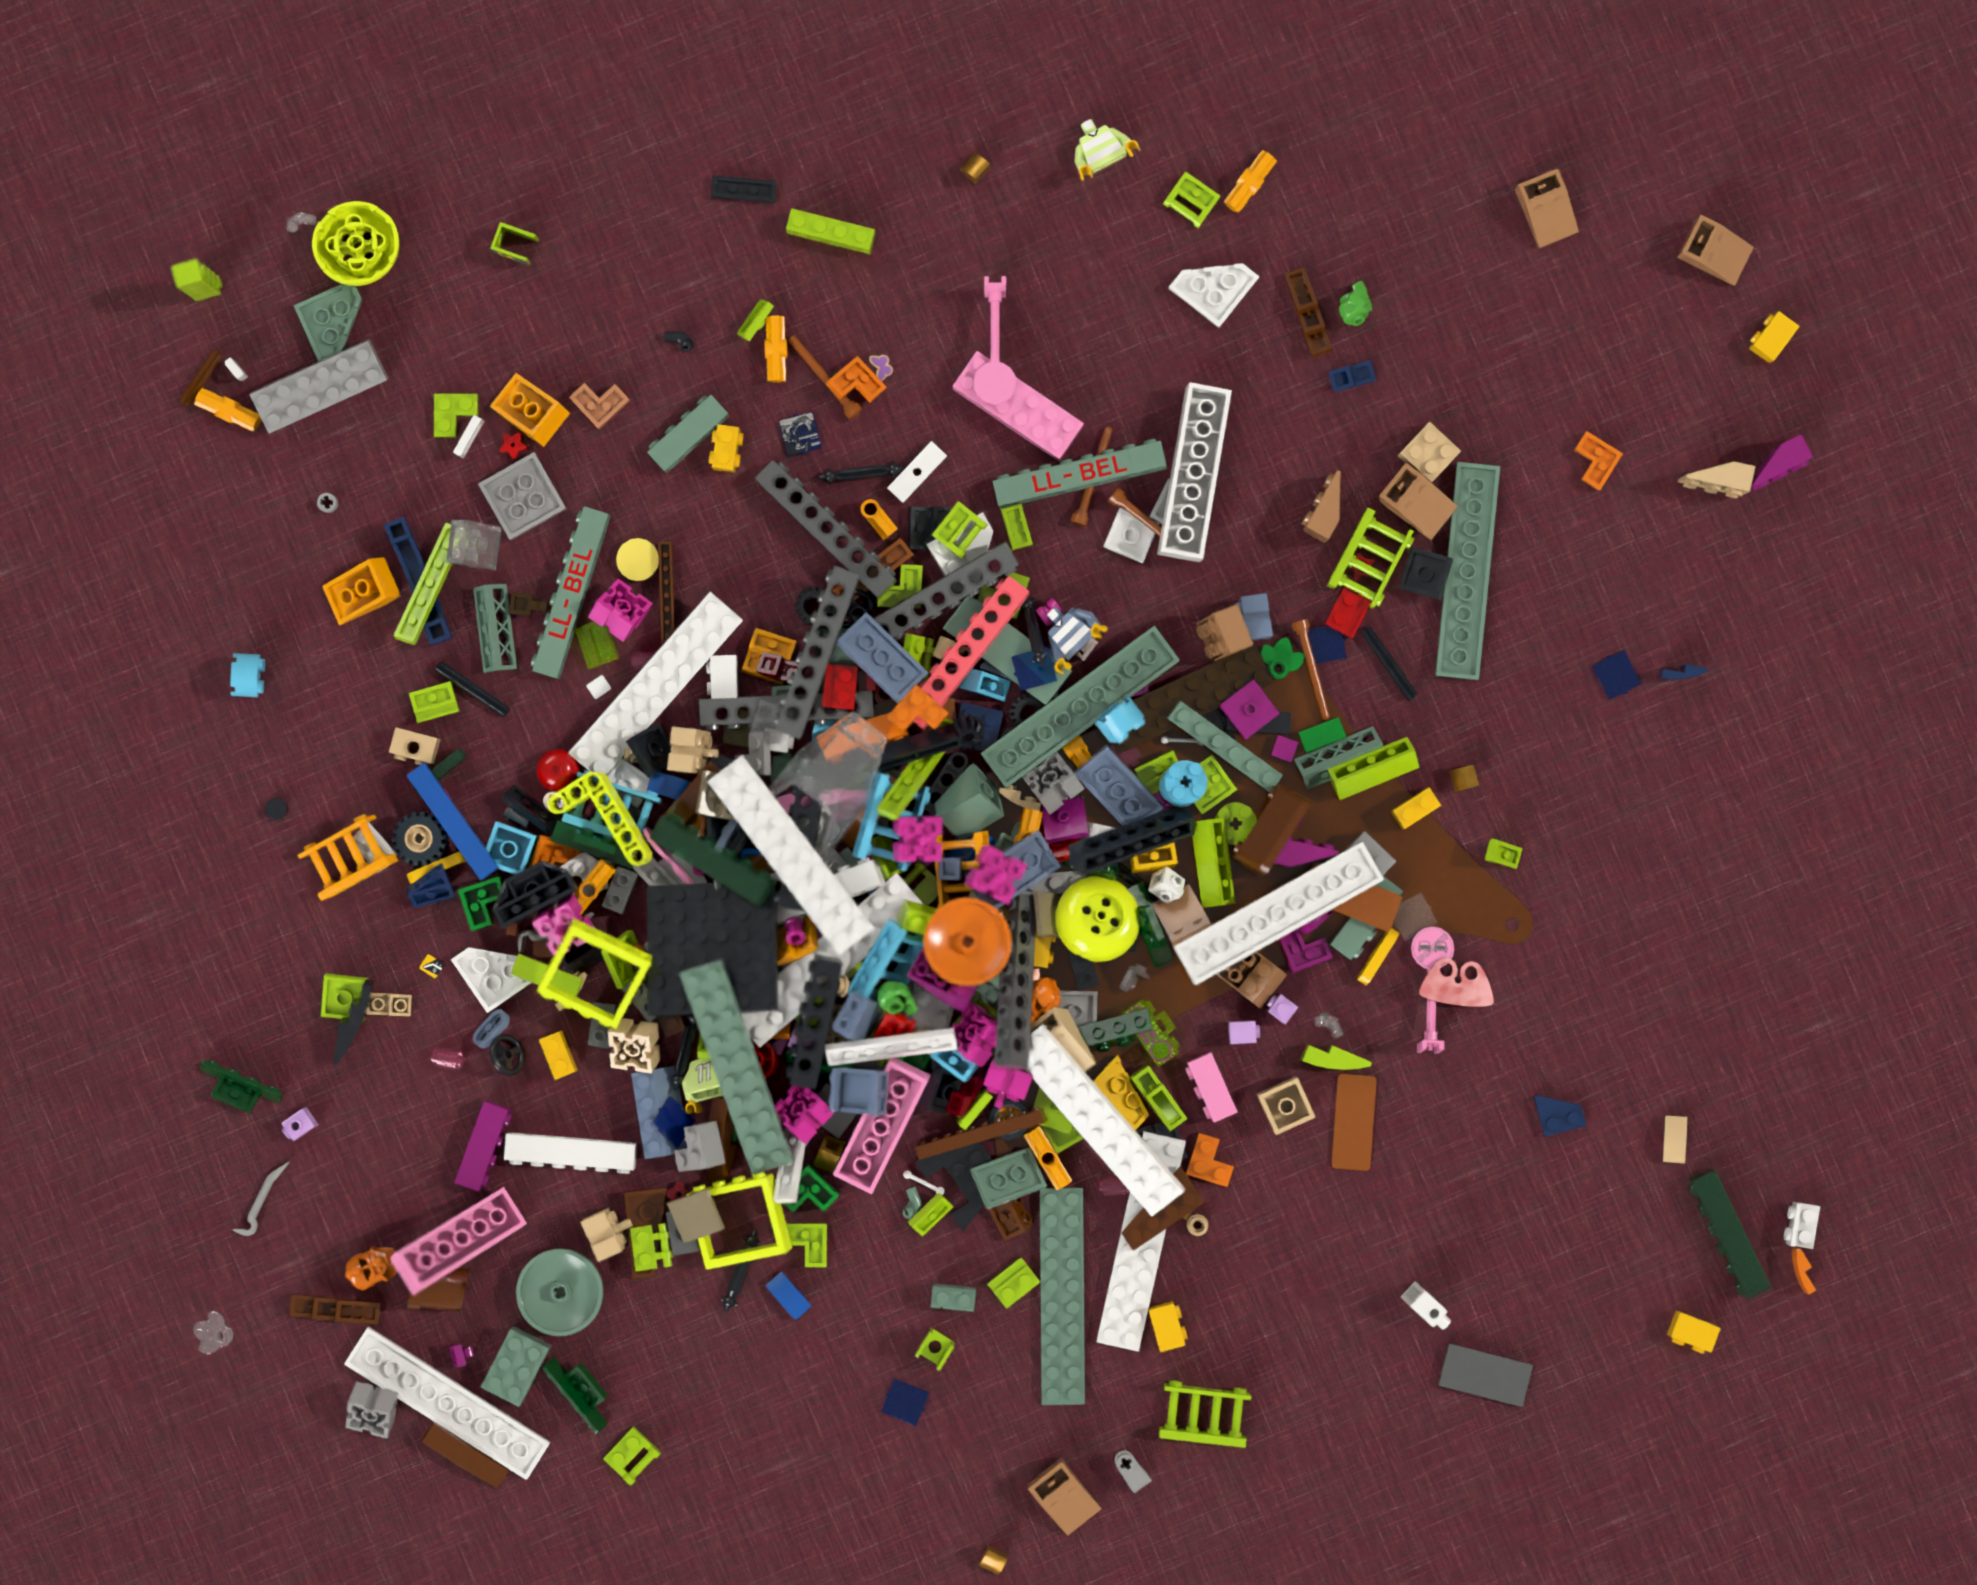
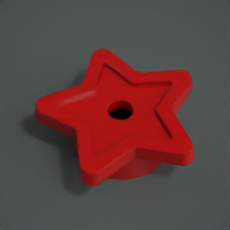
(513, 451)
(1358, 573)

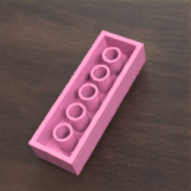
(1025, 412)
(878, 1135)
(458, 1241)

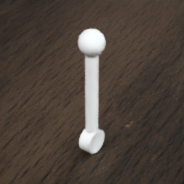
(1164, 739)
(907, 1174)

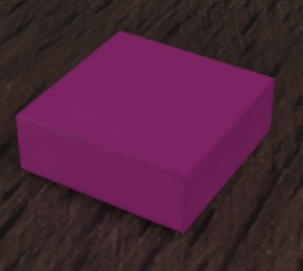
(1284, 748)

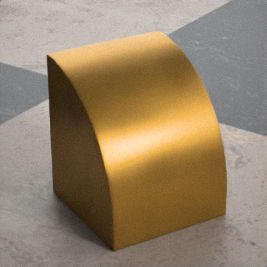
(975, 168)
(1464, 778)
(829, 1153)
(993, 1560)

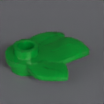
(1282, 656)

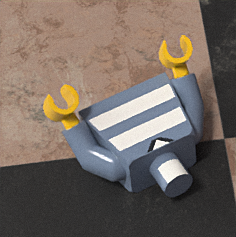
(1071, 633)

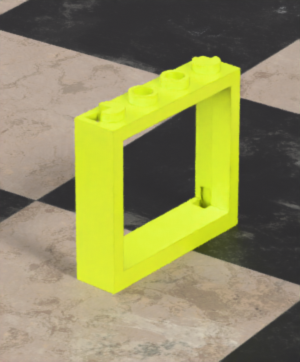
(606, 943)
(776, 1215)

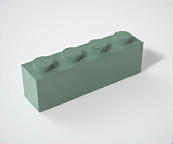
(688, 433)
(1354, 932)

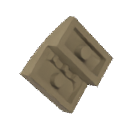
(709, 802)
(1045, 913)
(695, 1215)

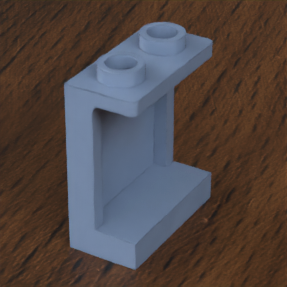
(858, 1017)
(858, 1091)

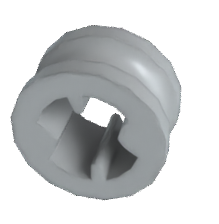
(332, 507)

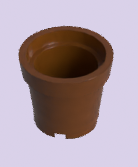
(443, 1294)

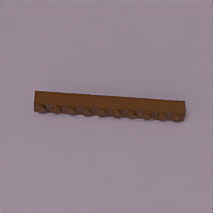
(666, 585)
(985, 1132)

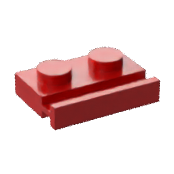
(1348, 612)
(840, 687)
(894, 1025)

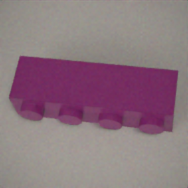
(483, 1145)

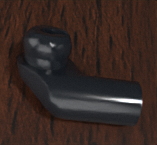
(680, 338)

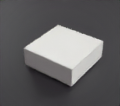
(235, 369)

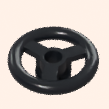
(859, 610)
(502, 1057)

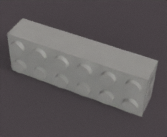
(318, 386)

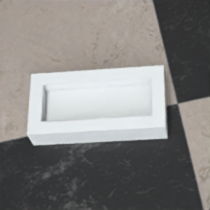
(468, 436)

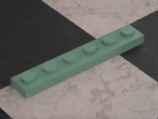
(1224, 746)

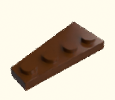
(644, 1208)
(1146, 1227)

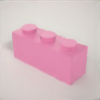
(1210, 1087)

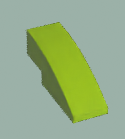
(533, 971)
(1333, 1059)
(1158, 1097)

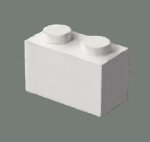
(723, 676)

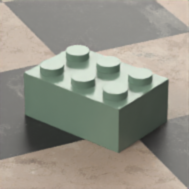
(516, 1366)

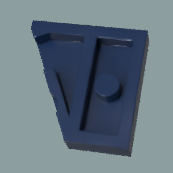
(431, 888)
(1558, 1115)

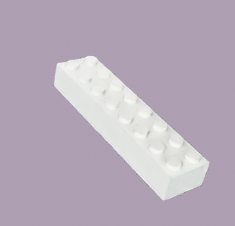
(1194, 472)

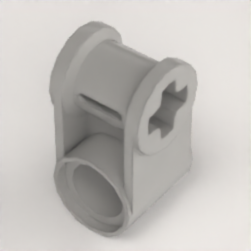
(1133, 1473)

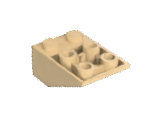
(1730, 478)
(1065, 1031)

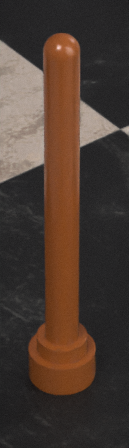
(851, 409)
(1119, 499)
(1080, 515)
(1301, 629)

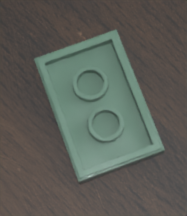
(1008, 1178)

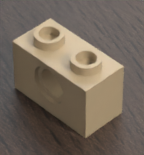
(427, 746)

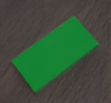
(1322, 734)

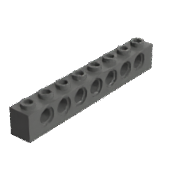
(768, 480)
(1008, 566)
(834, 577)
(709, 708)
(1016, 986)

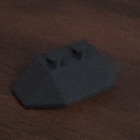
(532, 892)

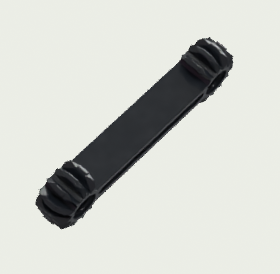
(961, 733)

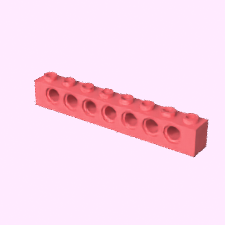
(1008, 588)

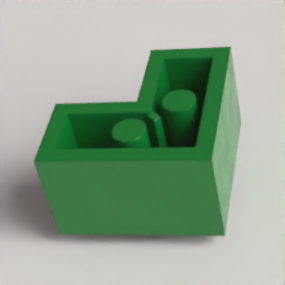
(477, 899)
(814, 1187)

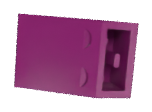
(1789, 455)
(1303, 852)
(947, 992)

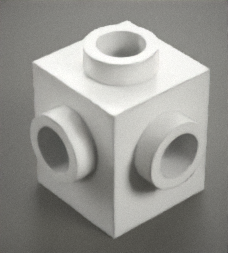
(1167, 885)

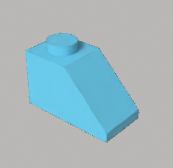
(986, 684)
(955, 1063)

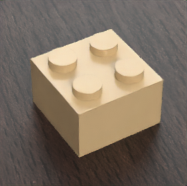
(1429, 452)
(1285, 1105)

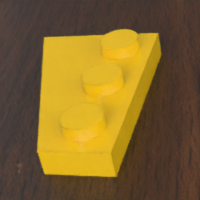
(1118, 1089)

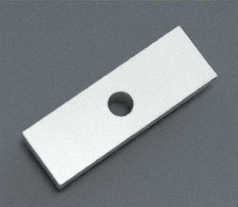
(927, 462)

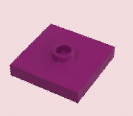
(1249, 709)
(1066, 821)

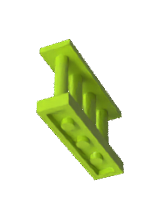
(1359, 541)
(1192, 1432)

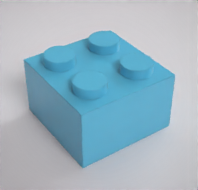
(511, 847)

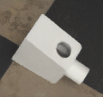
(1426, 1306)

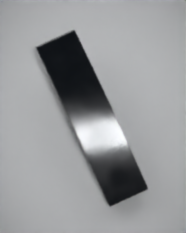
(349, 1026)

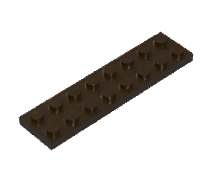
(1198, 690)

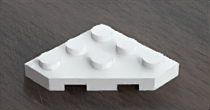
(1214, 289)
(949, 561)
(489, 976)

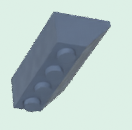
(650, 1094)

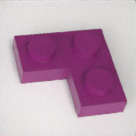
(1303, 956)

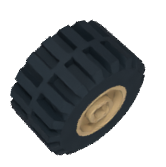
(420, 839)

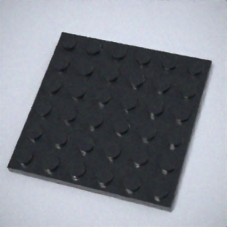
(702, 925)

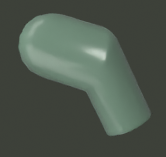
(914, 1203)

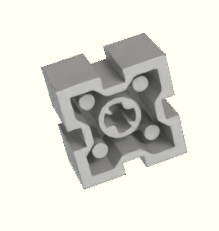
(1053, 782)
(371, 1409)

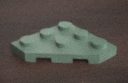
(329, 318)

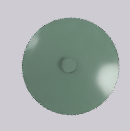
(559, 1292)

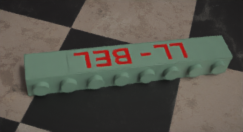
(1079, 474)
(571, 592)

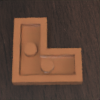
(599, 409)

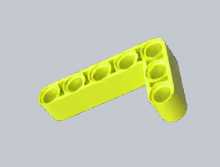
(608, 812)

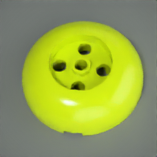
(355, 220)
(1075, 926)

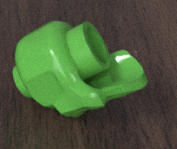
(1355, 305)
(896, 998)

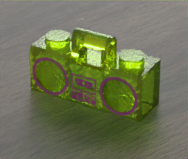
(1156, 1042)

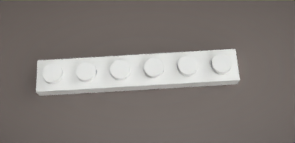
(891, 1046)

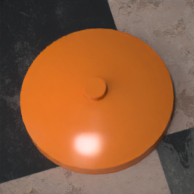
(967, 942)

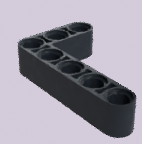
(937, 786)

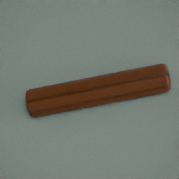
(200, 378)

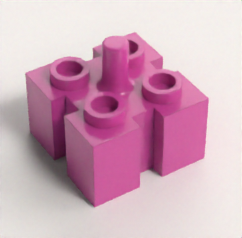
(620, 610)
(917, 838)
(995, 874)
(556, 922)
(976, 1034)
(1006, 1083)
(802, 1112)

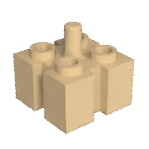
(690, 750)
(634, 1045)
(606, 1233)

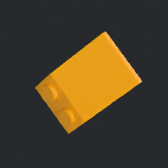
(530, 409)
(361, 590)

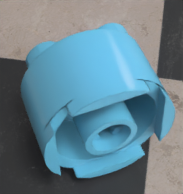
(246, 675)
(1119, 720)
(1176, 793)

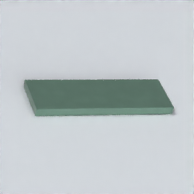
(1007, 644)

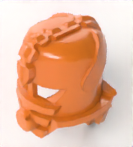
(1044, 997)
(371, 1267)

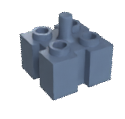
(1256, 616)

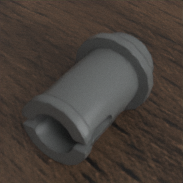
(511, 814)

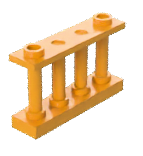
(980, 838)
(364, 871)

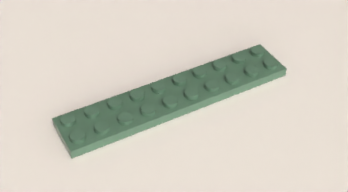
(1469, 574)
(1079, 707)
(736, 1066)
(1062, 1296)

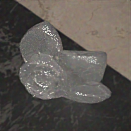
(210, 1331)

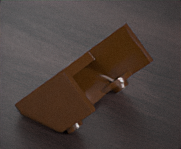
(1271, 830)

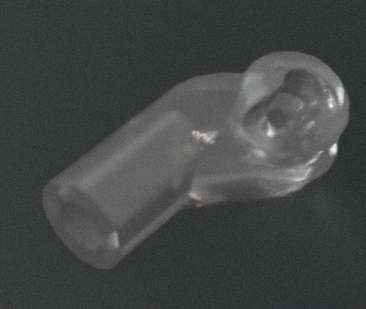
(1330, 1022)

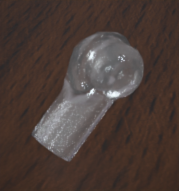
(299, 218)

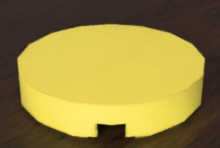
(637, 559)

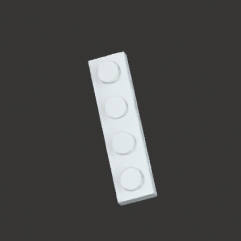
(789, 1174)

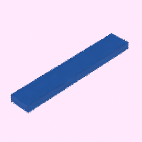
(452, 821)

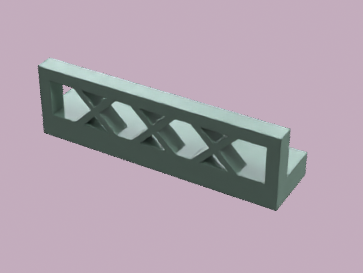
(487, 623)
(1318, 772)

